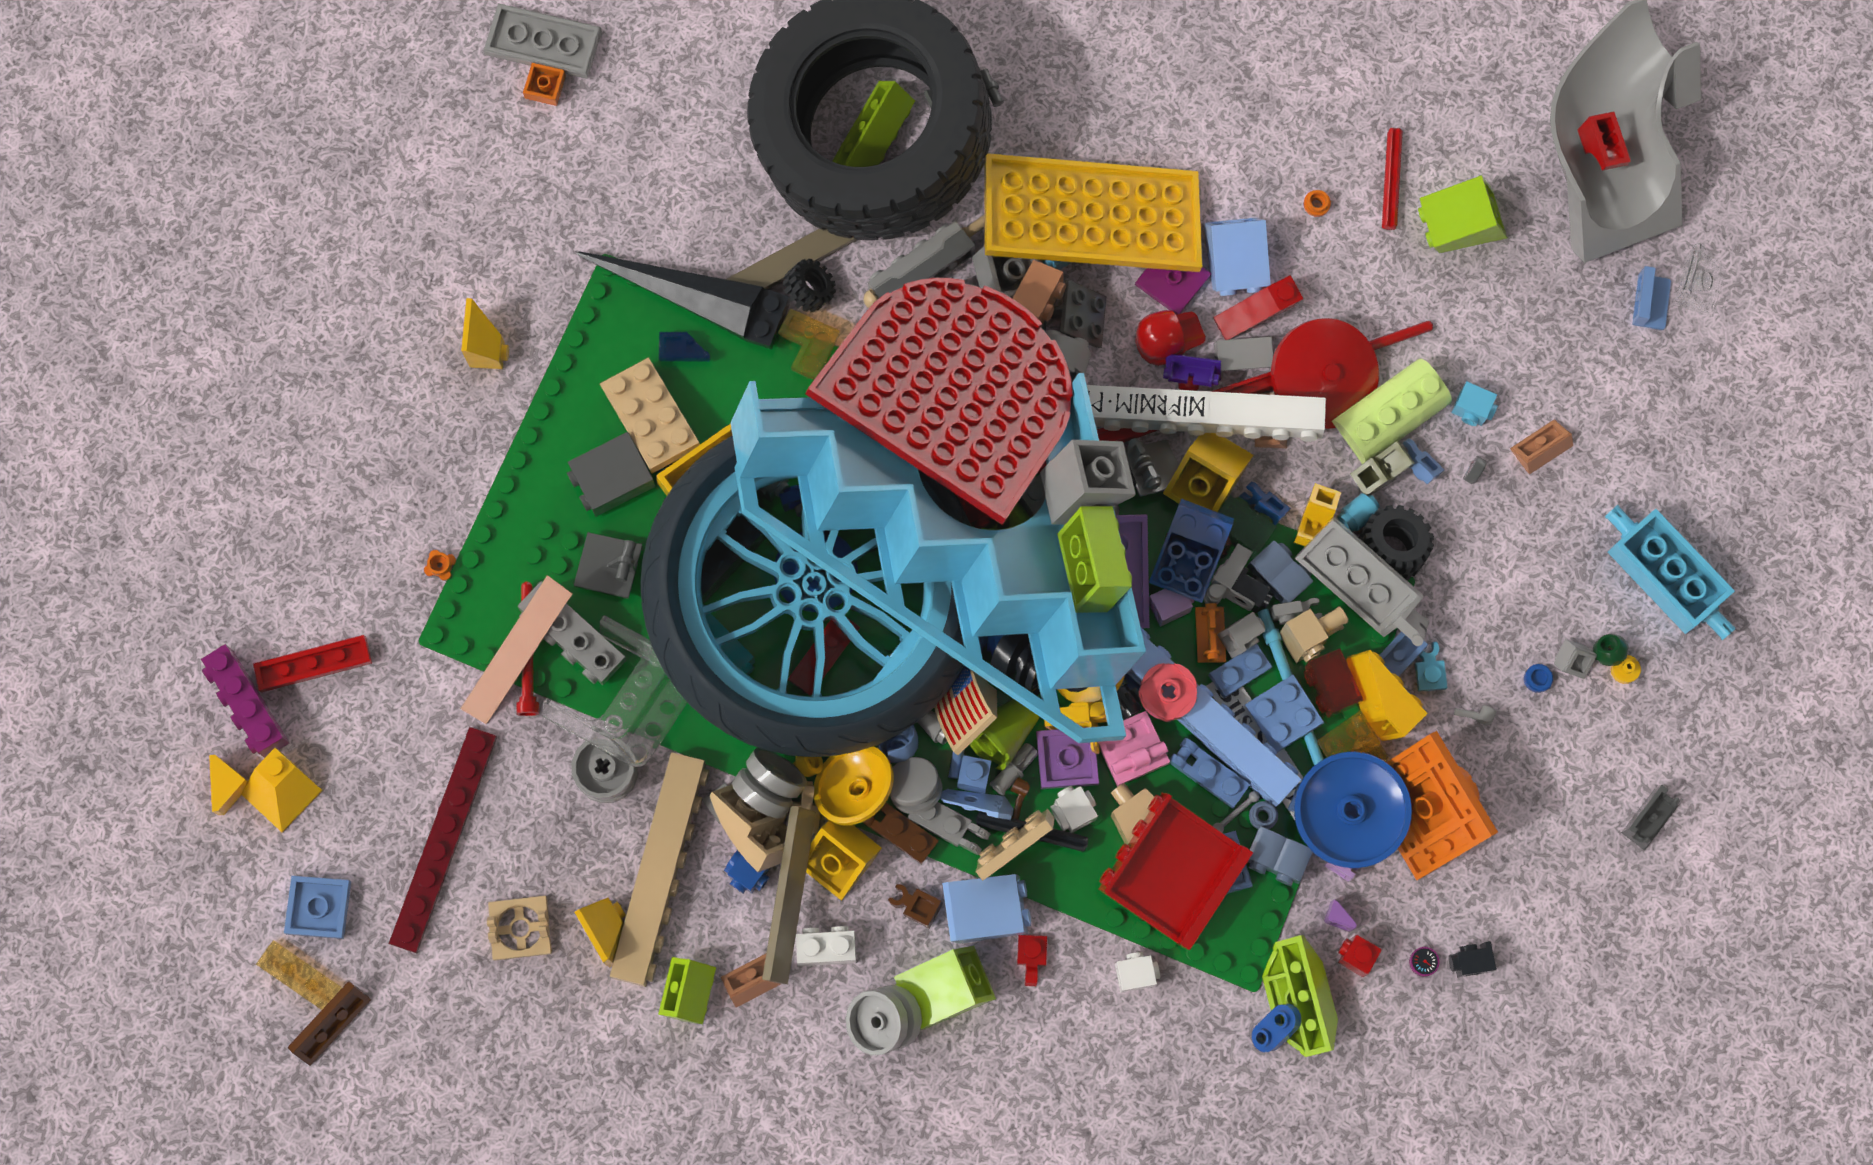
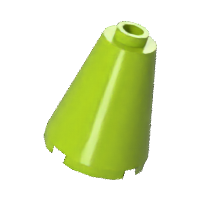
(1005, 734)

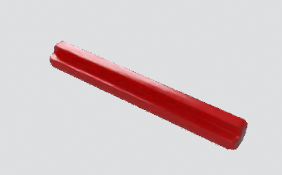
(1392, 179)

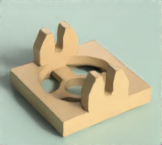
(499, 908)

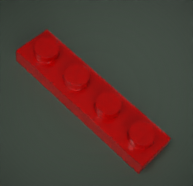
(312, 663)

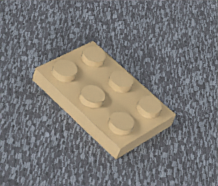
(1014, 843)

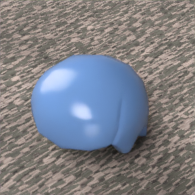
(901, 746)

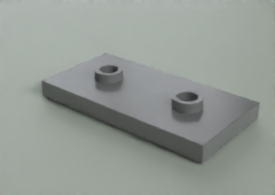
(543, 40)

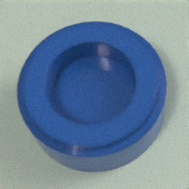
(1538, 678)

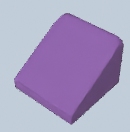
(1339, 917)

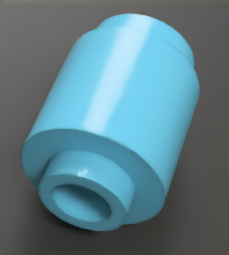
(1358, 512)

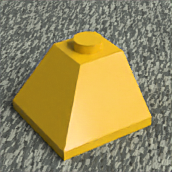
(481, 340)
(280, 789)
(603, 926)

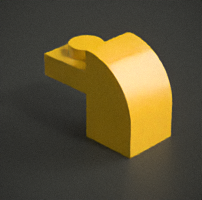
(1317, 513)

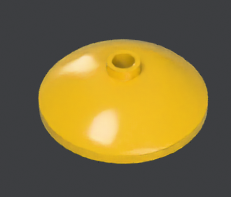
(842, 780)

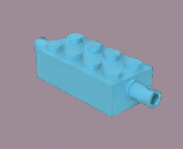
(1670, 571)

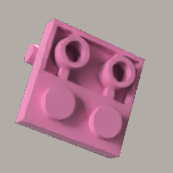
(1137, 753)

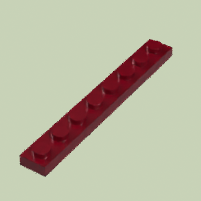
(442, 840)

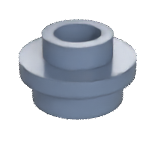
(1269, 809)

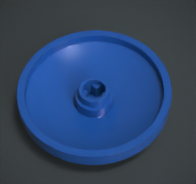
(1352, 810)

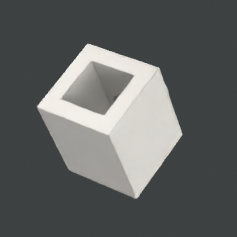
(1137, 972)

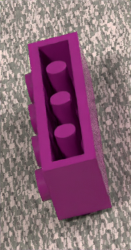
(244, 700)

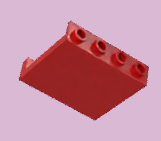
(1174, 870)

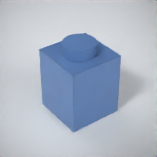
(973, 774)

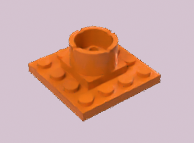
(1443, 804)

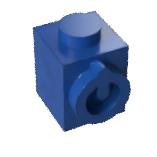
(744, 876)

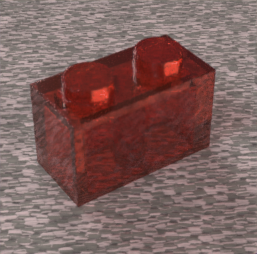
(1333, 683)

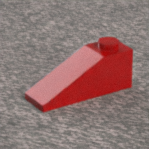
(1258, 308)

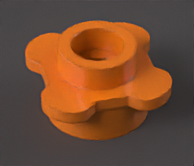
(434, 559)

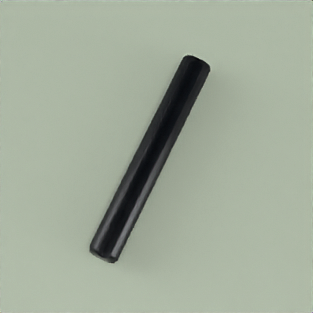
(1054, 837)

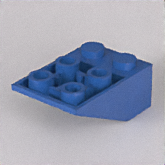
(1191, 550)

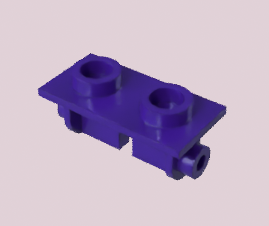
(1205, 371)

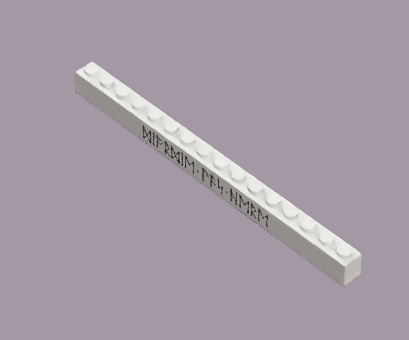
(1208, 412)

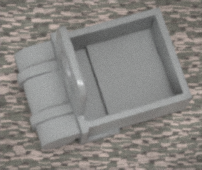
(1226, 577)

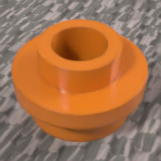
(1320, 196)

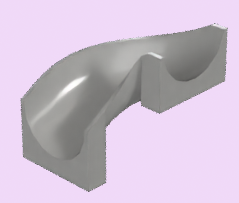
(1630, 75)

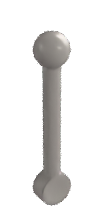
(1253, 797)

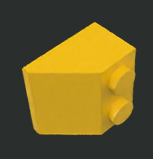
(840, 857)

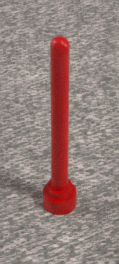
(527, 702)

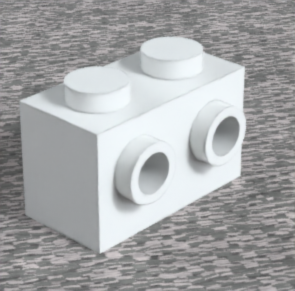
(826, 947)

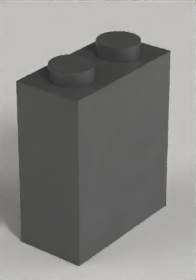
(610, 475)

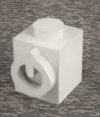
(1074, 809)

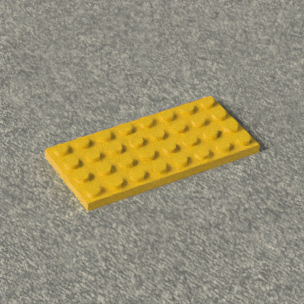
(1092, 213)

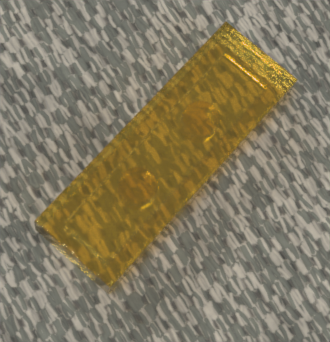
(298, 975)

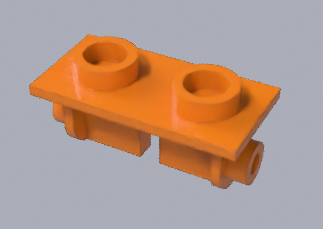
(1208, 624)

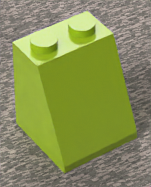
(1462, 216)
(947, 985)

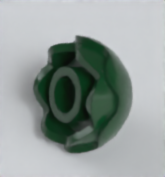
(1610, 657)

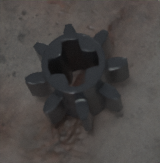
(1129, 701)

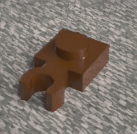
(919, 907)

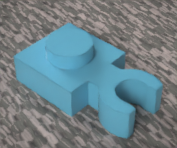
(1429, 672)

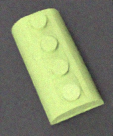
(1393, 410)

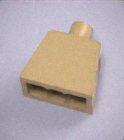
(1130, 811)

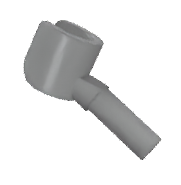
(1485, 716)

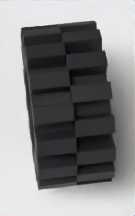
(816, 276)

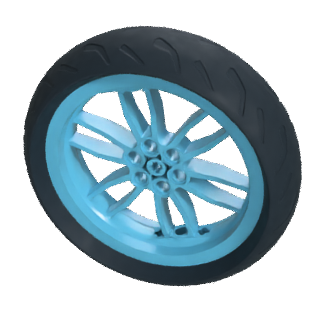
(815, 726)

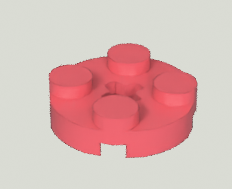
(1167, 708)

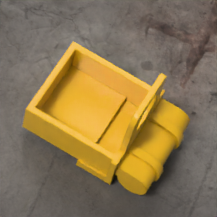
(1085, 715)

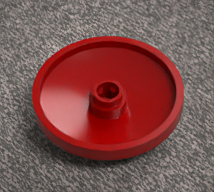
(1326, 362)

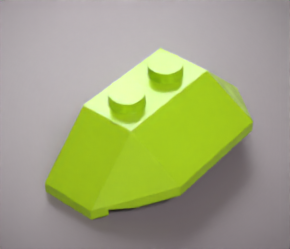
(1299, 978)

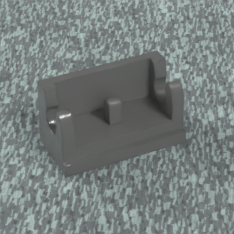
(1651, 817)

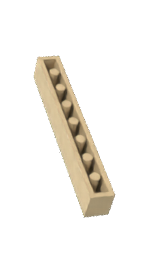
(658, 870)

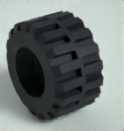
(1407, 528)

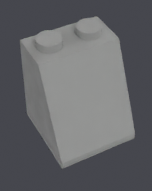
(1086, 476)

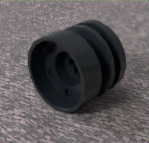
(1015, 660)

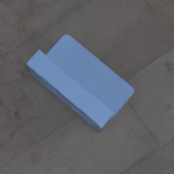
(1651, 300)

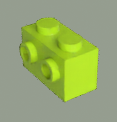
(687, 990)

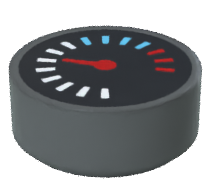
(1475, 470)

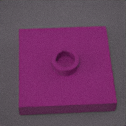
(1172, 287)

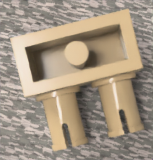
(1307, 634)

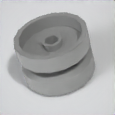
(769, 783)
(601, 787)
(883, 1020)

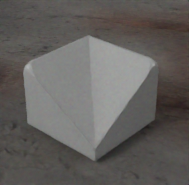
(1574, 658)

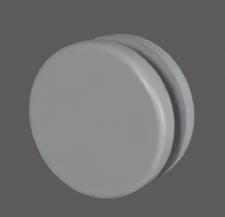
(915, 785)

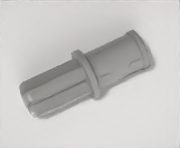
(1014, 770)

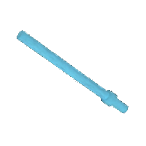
(1273, 637)

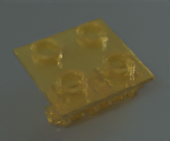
(1353, 736)

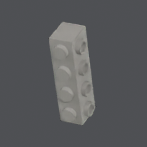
(581, 643)

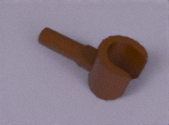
(1021, 788)

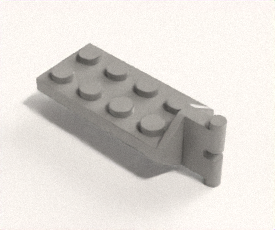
(1364, 581)

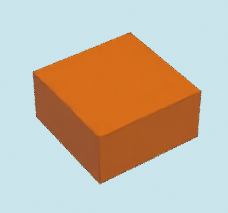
(544, 84)

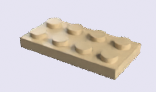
(650, 415)

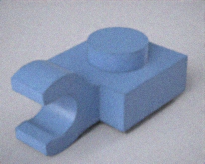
(1425, 466)

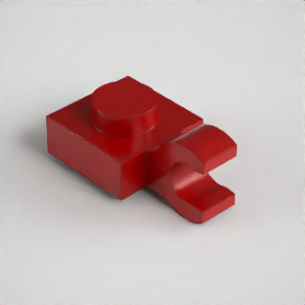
(1031, 953)

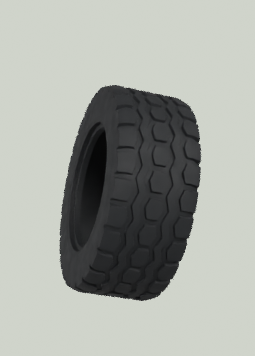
(827, 47)

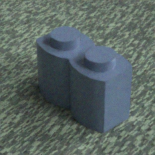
(1281, 572)
(1279, 855)

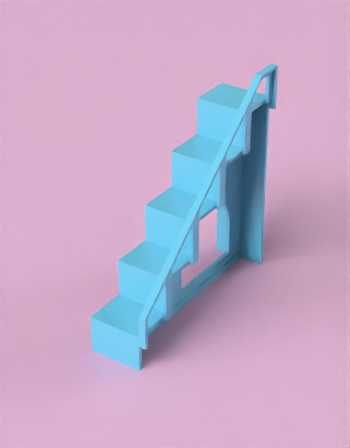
(999, 578)

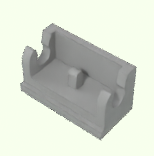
(1244, 353)

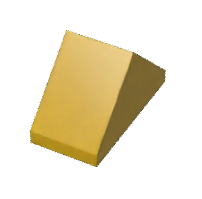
(225, 785)

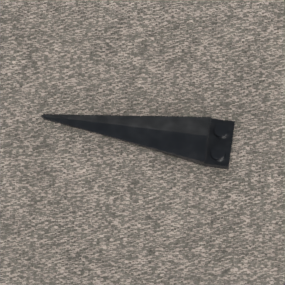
(734, 306)

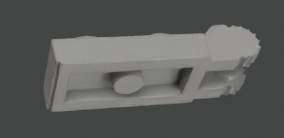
(949, 826)

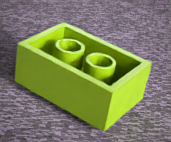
(1094, 559)

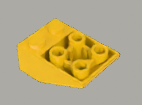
(1385, 702)

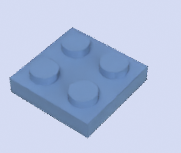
(1284, 713)
(317, 907)

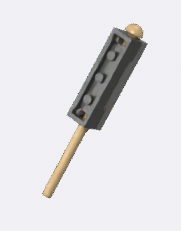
(929, 259)

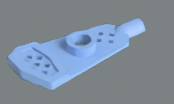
(993, 805)

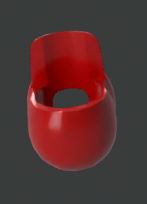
(1167, 334)

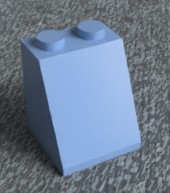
(1237, 255)
(986, 908)

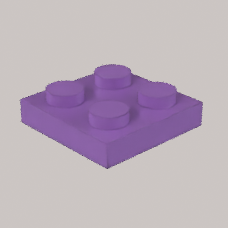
(1065, 761)

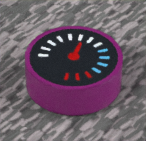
(1424, 961)

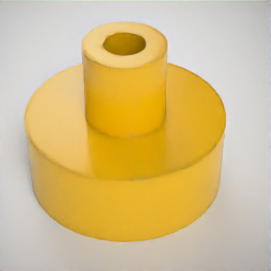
(1627, 670)
(809, 765)

